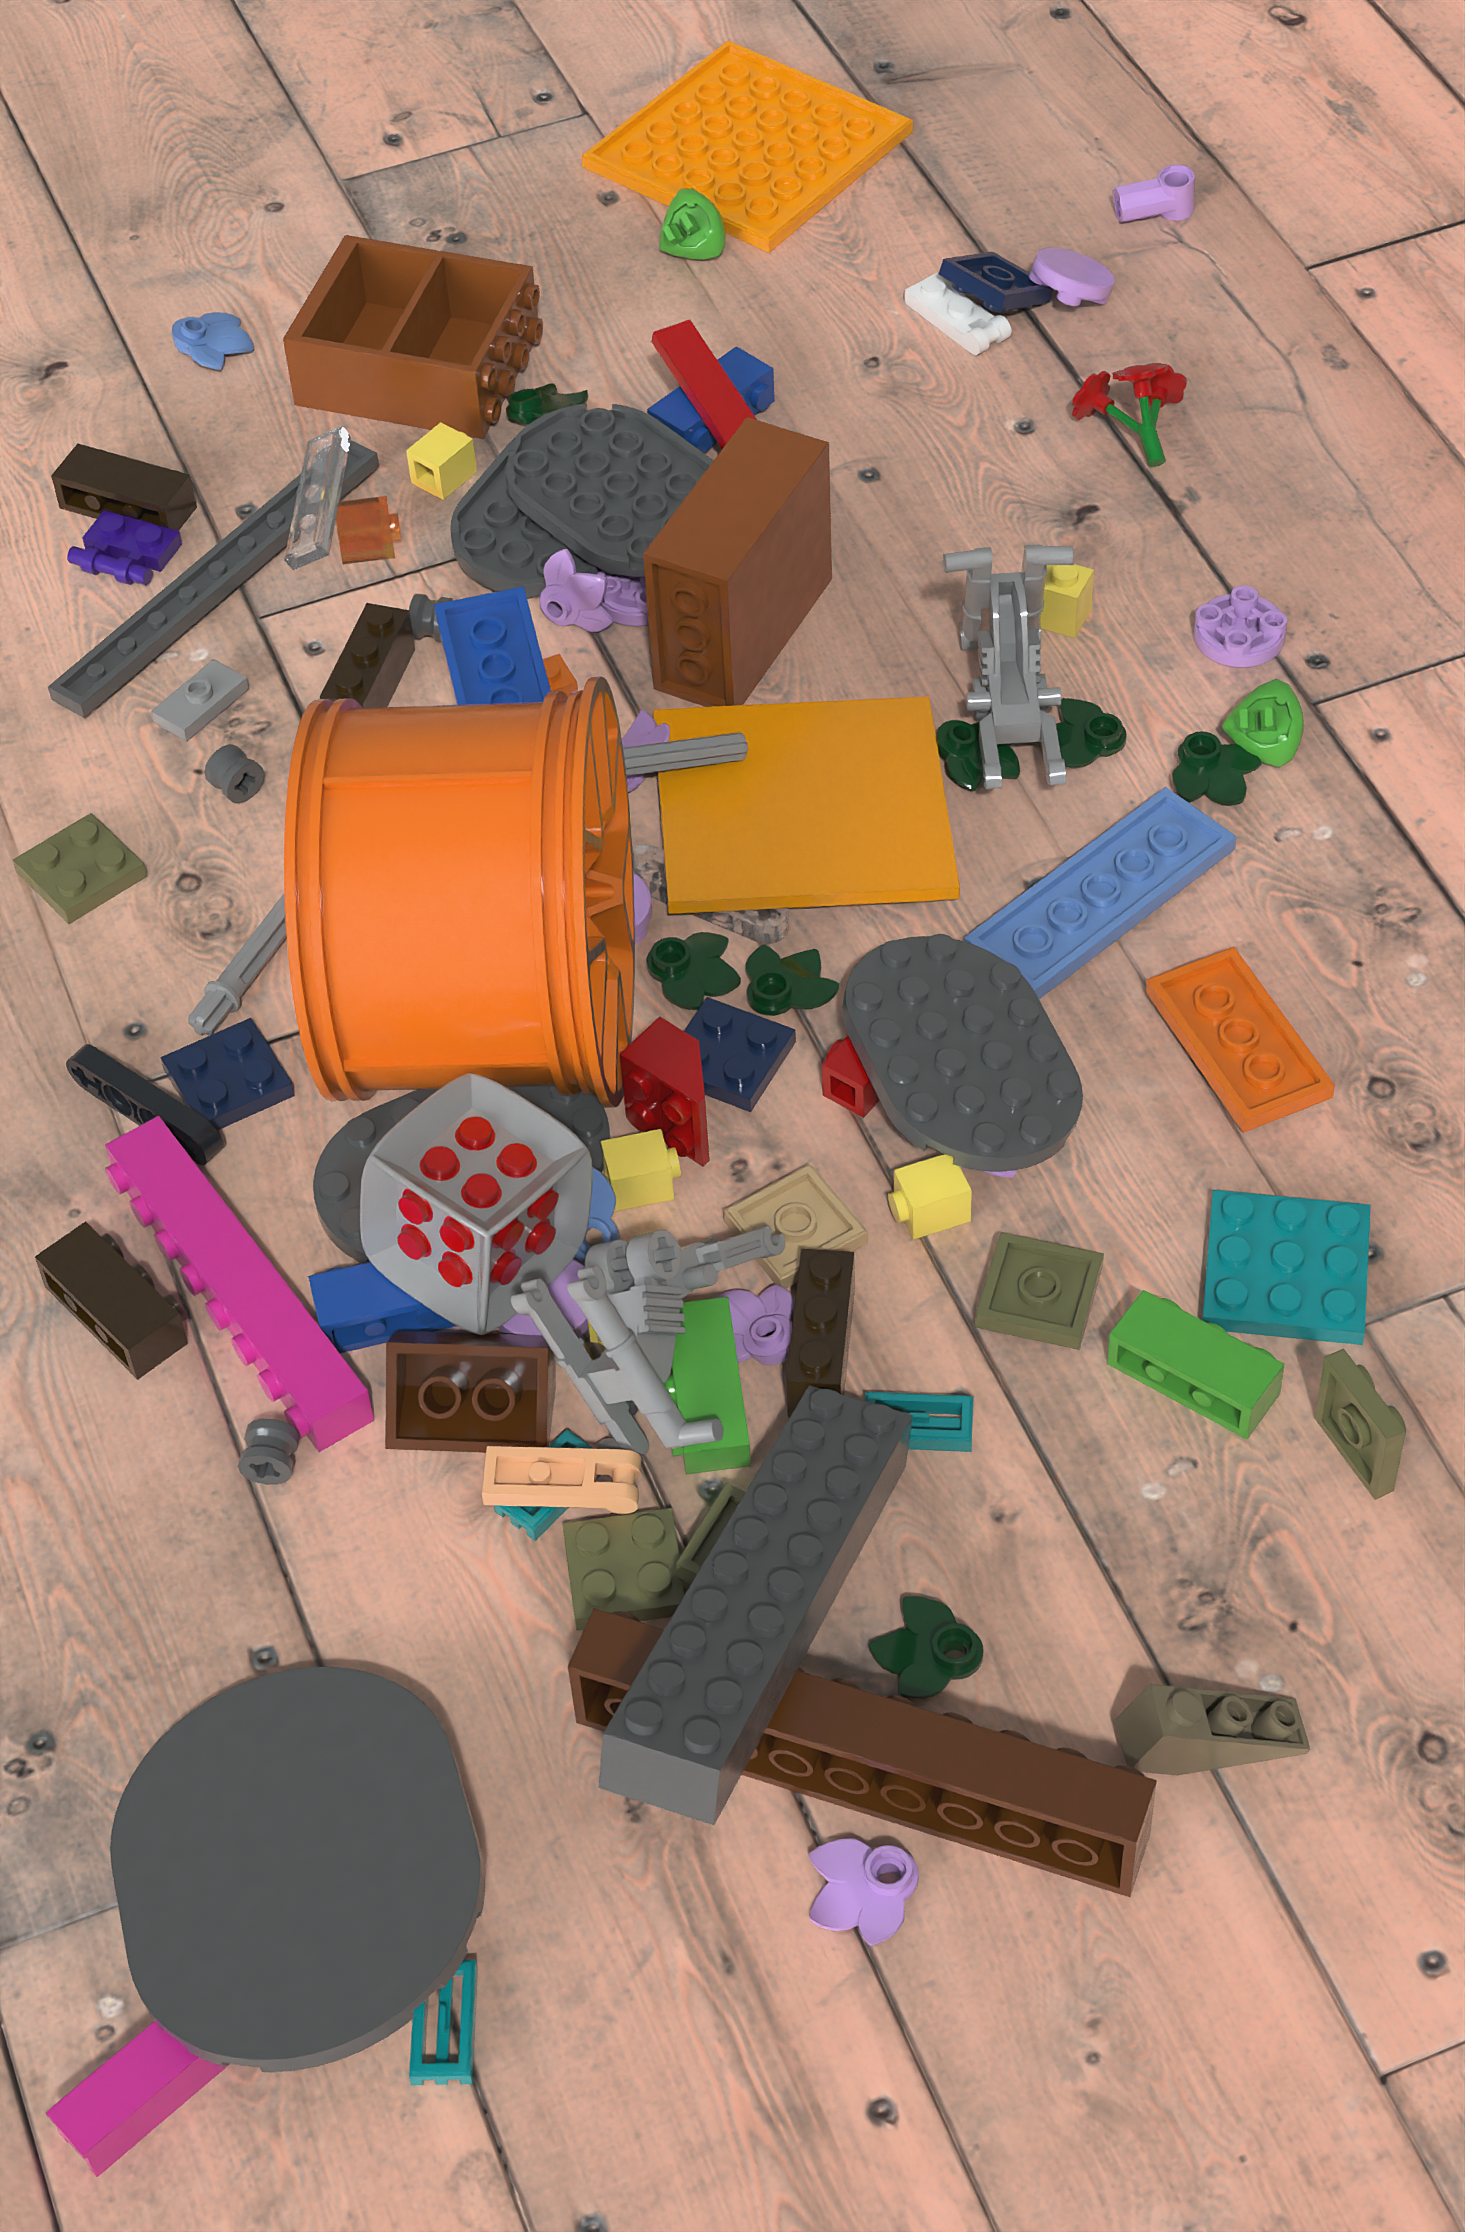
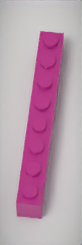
(239, 1284)

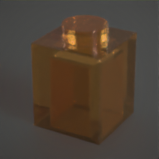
(366, 530)

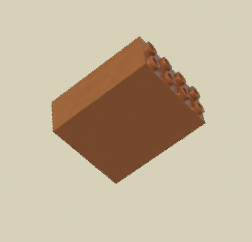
(413, 336)
(739, 565)

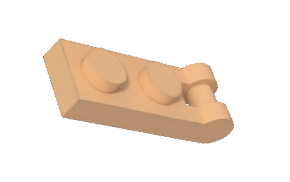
(561, 1477)

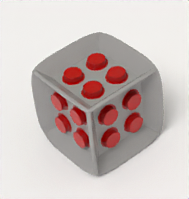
(474, 1201)

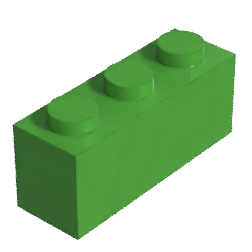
(1195, 1363)
(709, 1387)

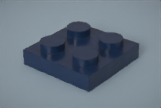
(994, 281)
(738, 1052)
(228, 1075)

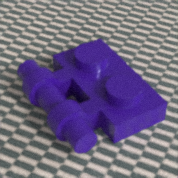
(125, 548)

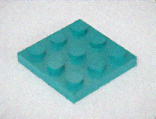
(1287, 1267)

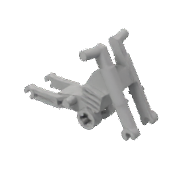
(1010, 692)
(638, 1324)

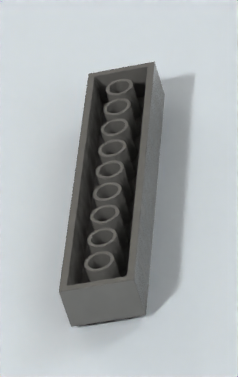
(755, 1607)

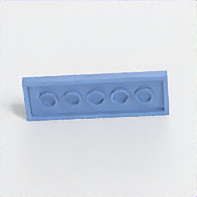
(1104, 890)

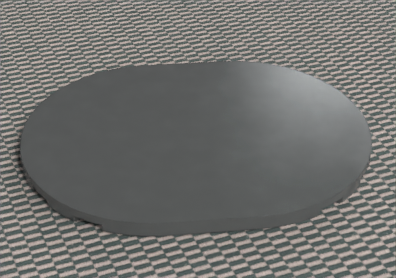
(296, 1869)

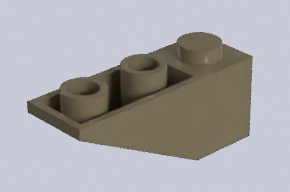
(1204, 1730)

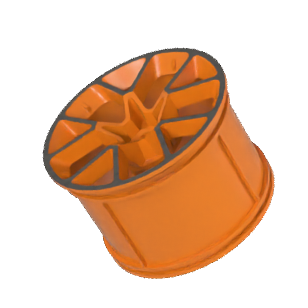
(461, 895)

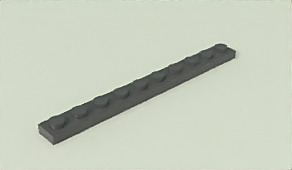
(191, 596)

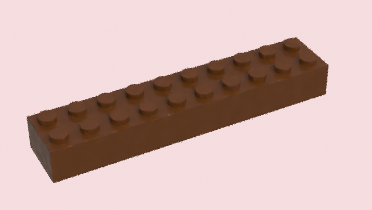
(913, 1766)

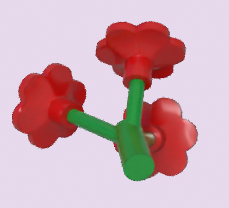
(1152, 384)

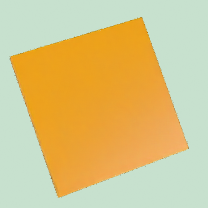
(752, 141)
(819, 813)

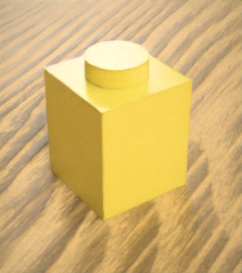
(441, 461)
(1067, 598)
(640, 1169)
(930, 1196)

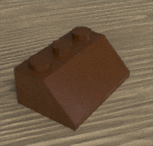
(468, 1391)

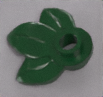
(533, 403)
(1087, 733)
(960, 748)
(1212, 769)
(692, 968)
(787, 981)
(921, 1648)

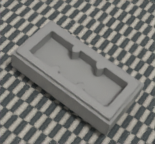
(200, 700)

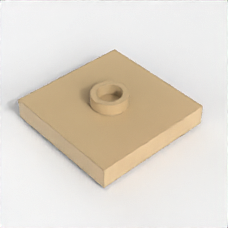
(807, 1216)

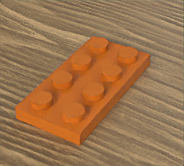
(1239, 1039)

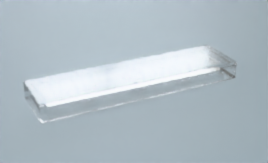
(317, 498)

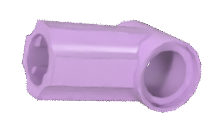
(1168, 196)

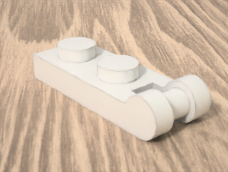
(956, 314)

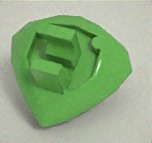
(692, 227)
(1268, 723)

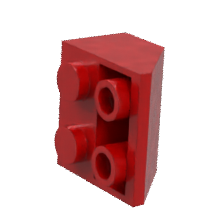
(667, 1088)

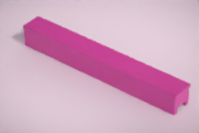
(129, 2096)

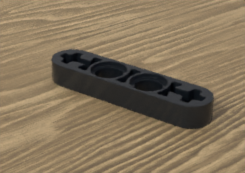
(143, 1101)

